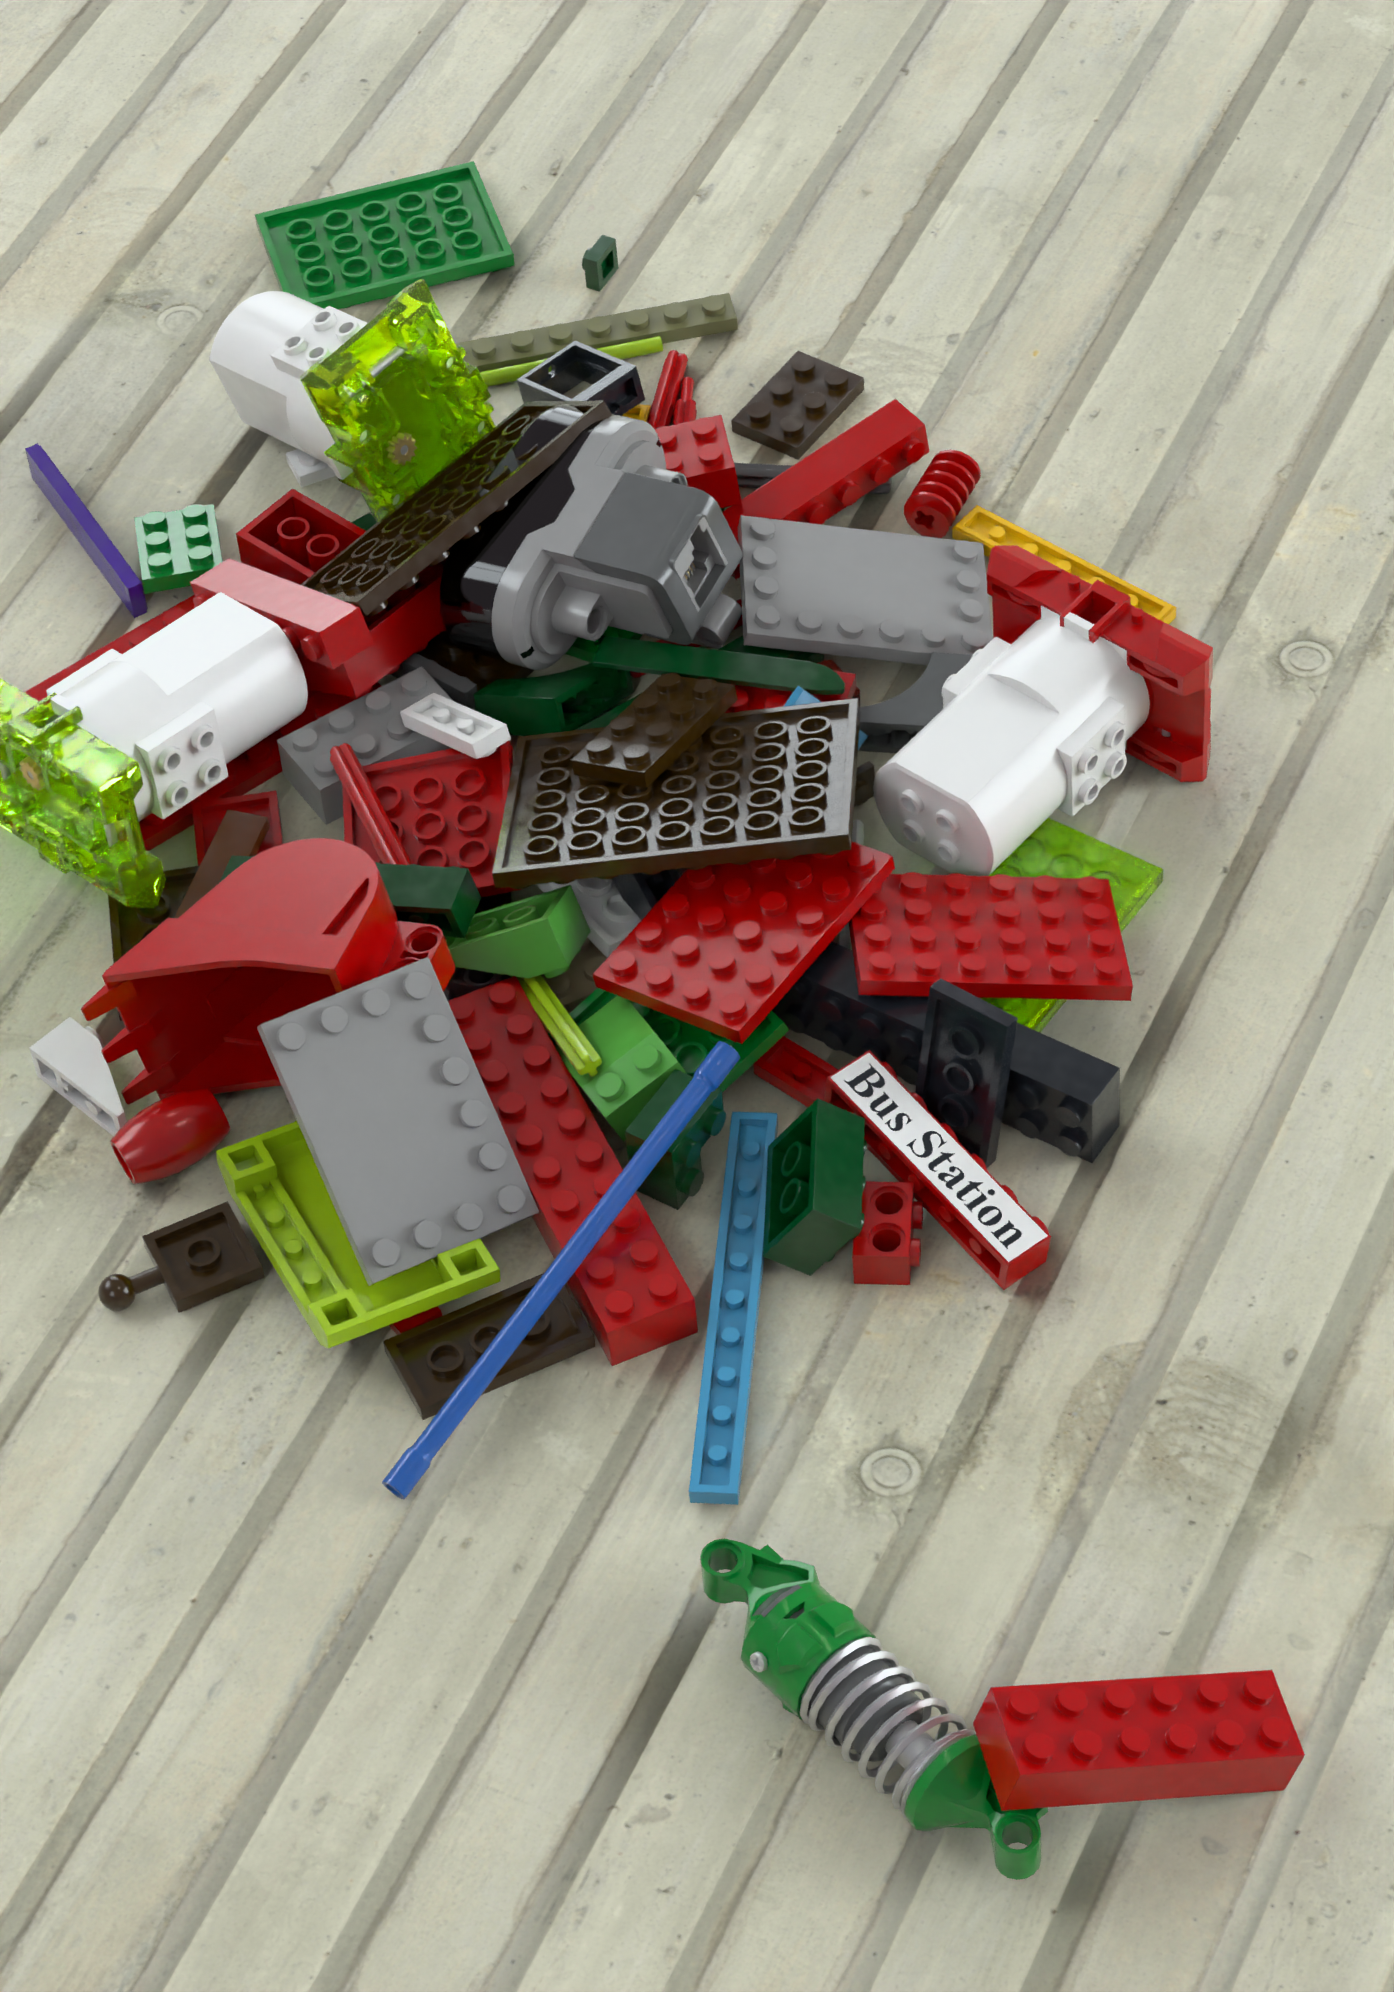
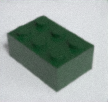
(814, 1187)

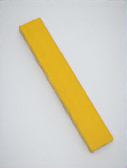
(994, 530)

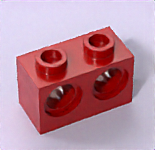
(886, 1243)

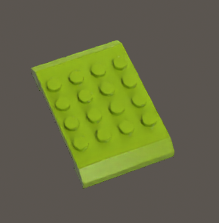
(305, 1241)

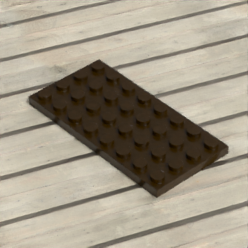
(443, 511)

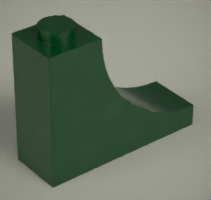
(554, 700)

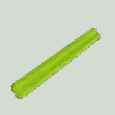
(561, 1025)

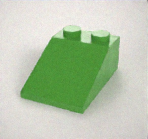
(524, 936)
(632, 1063)

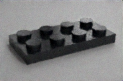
(966, 1066)

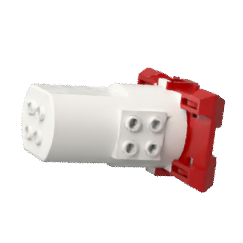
(1046, 717)

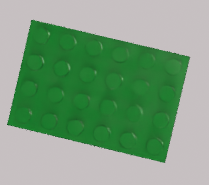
(386, 238)

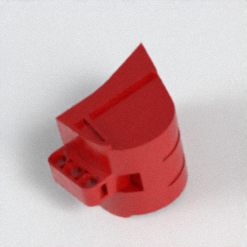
(249, 951)

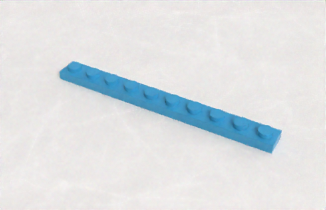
(733, 1313)

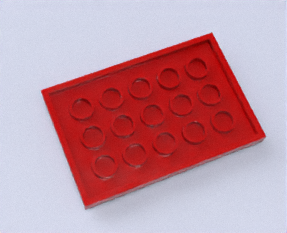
(740, 936)
(991, 937)

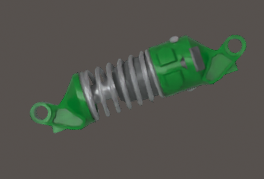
(843, 1683)

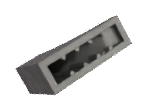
(899, 719)

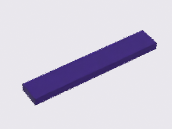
(87, 530)

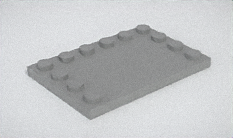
(861, 591)
(398, 1120)

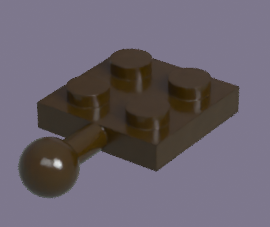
(192, 1259)

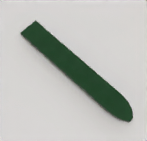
(718, 665)

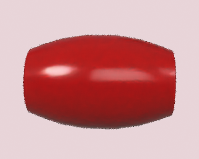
(170, 1135)

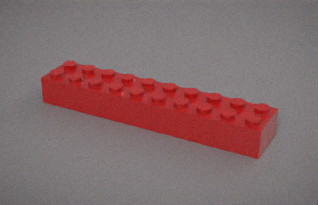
(628, 1278)

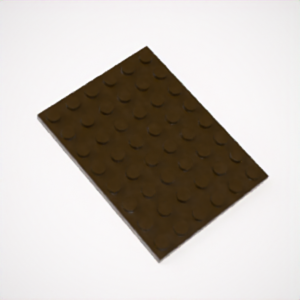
(739, 794)

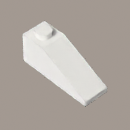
(74, 1067)

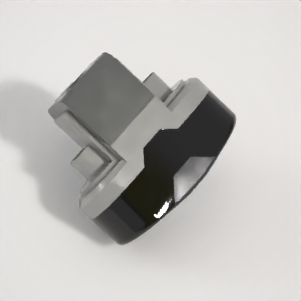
(591, 548)

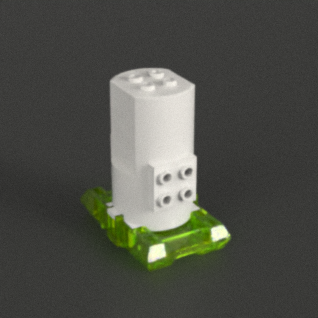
(369, 399)
(141, 740)

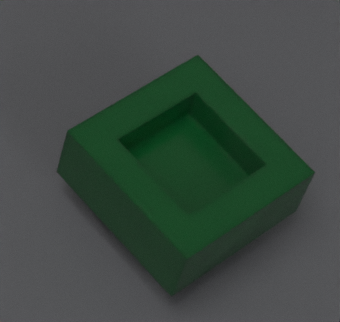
(600, 263)

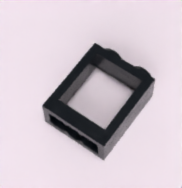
(611, 379)

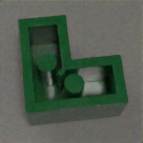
(680, 1168)

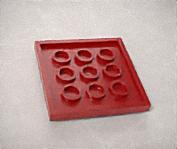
(442, 809)

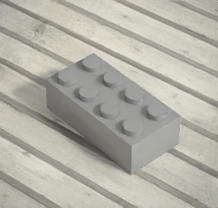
(369, 726)

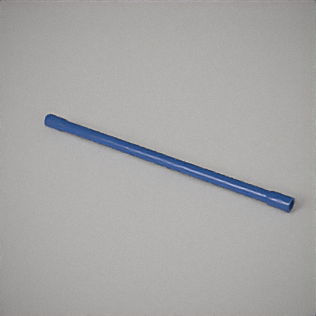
(418, 1457)

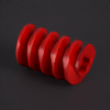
(941, 493)

